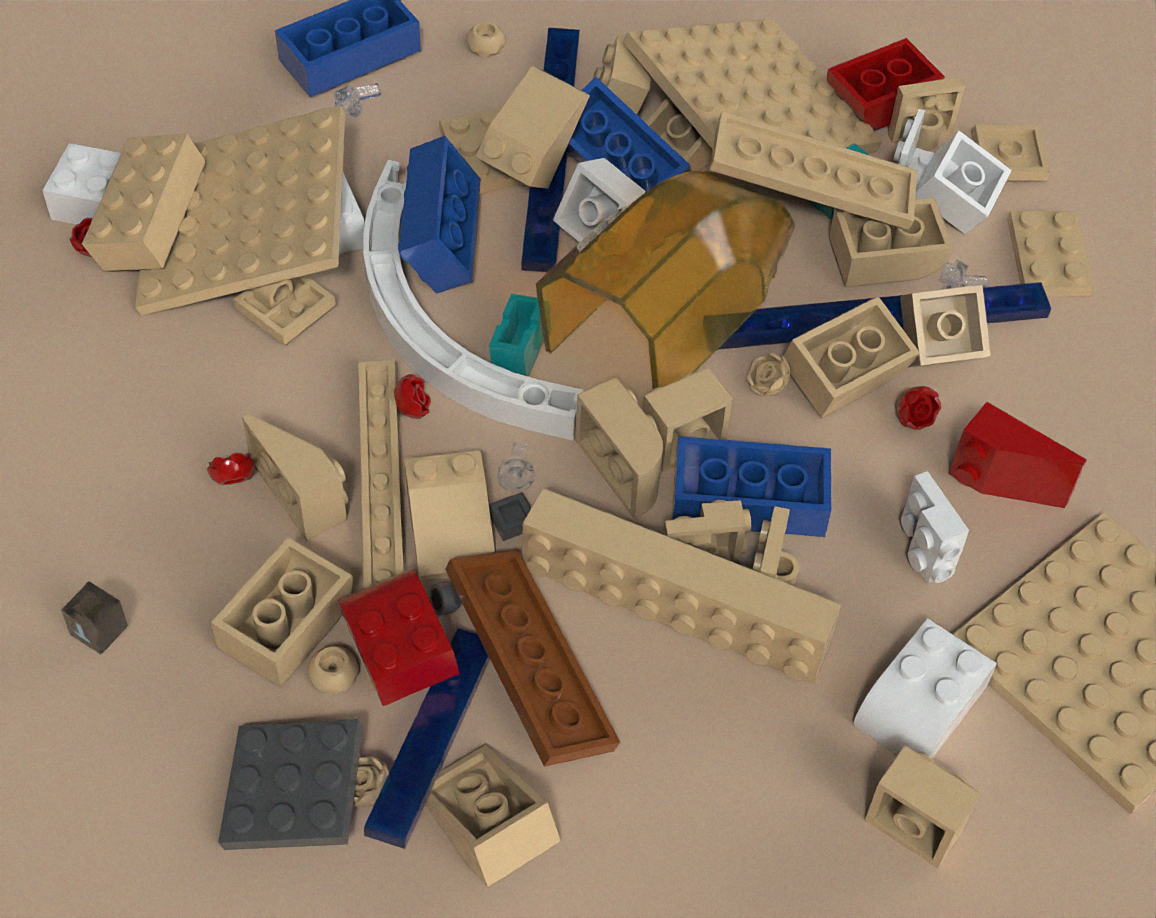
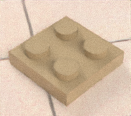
(1016, 147)

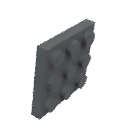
(291, 785)

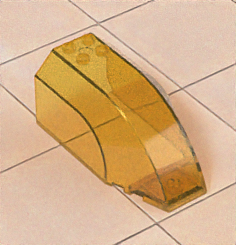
(681, 264)

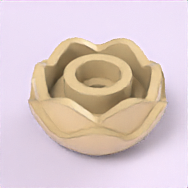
(485, 39)
(768, 374)
(332, 680)
(375, 773)

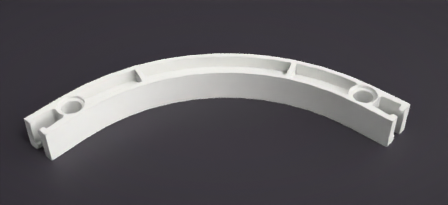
(435, 356)

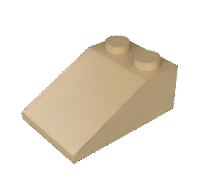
(533, 128)
(680, 135)
(298, 476)
(448, 510)
(491, 815)

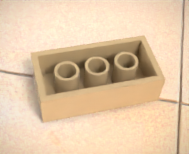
(144, 202)

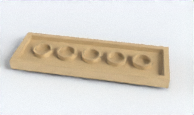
(814, 170)

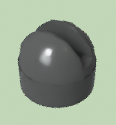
(444, 598)

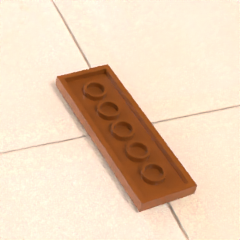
(532, 657)

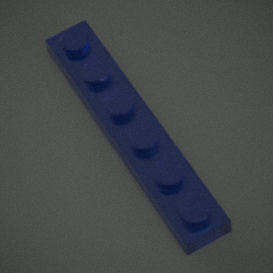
(427, 745)

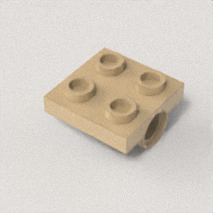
(941, 105)
(285, 306)
(769, 557)

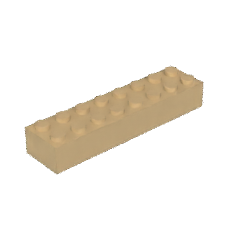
(679, 585)

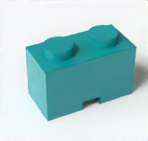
(519, 335)

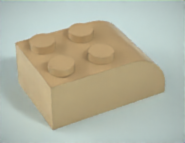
(884, 253)
(849, 356)
(621, 443)
(282, 611)

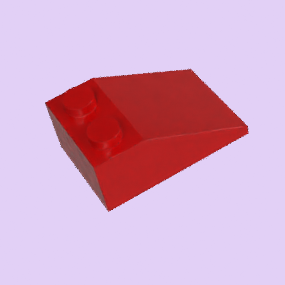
(1014, 460)

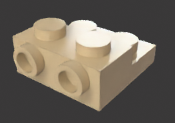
(716, 531)

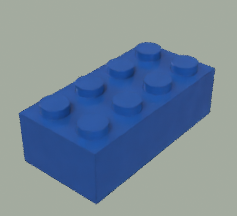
(346, 42)
(620, 136)
(440, 215)
(759, 477)

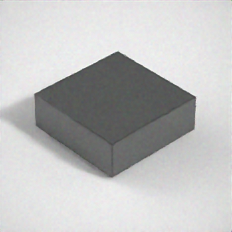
(509, 515)

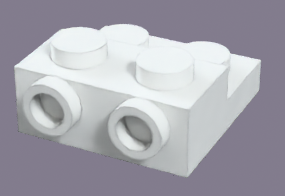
(935, 530)

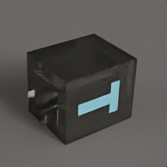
(94, 617)

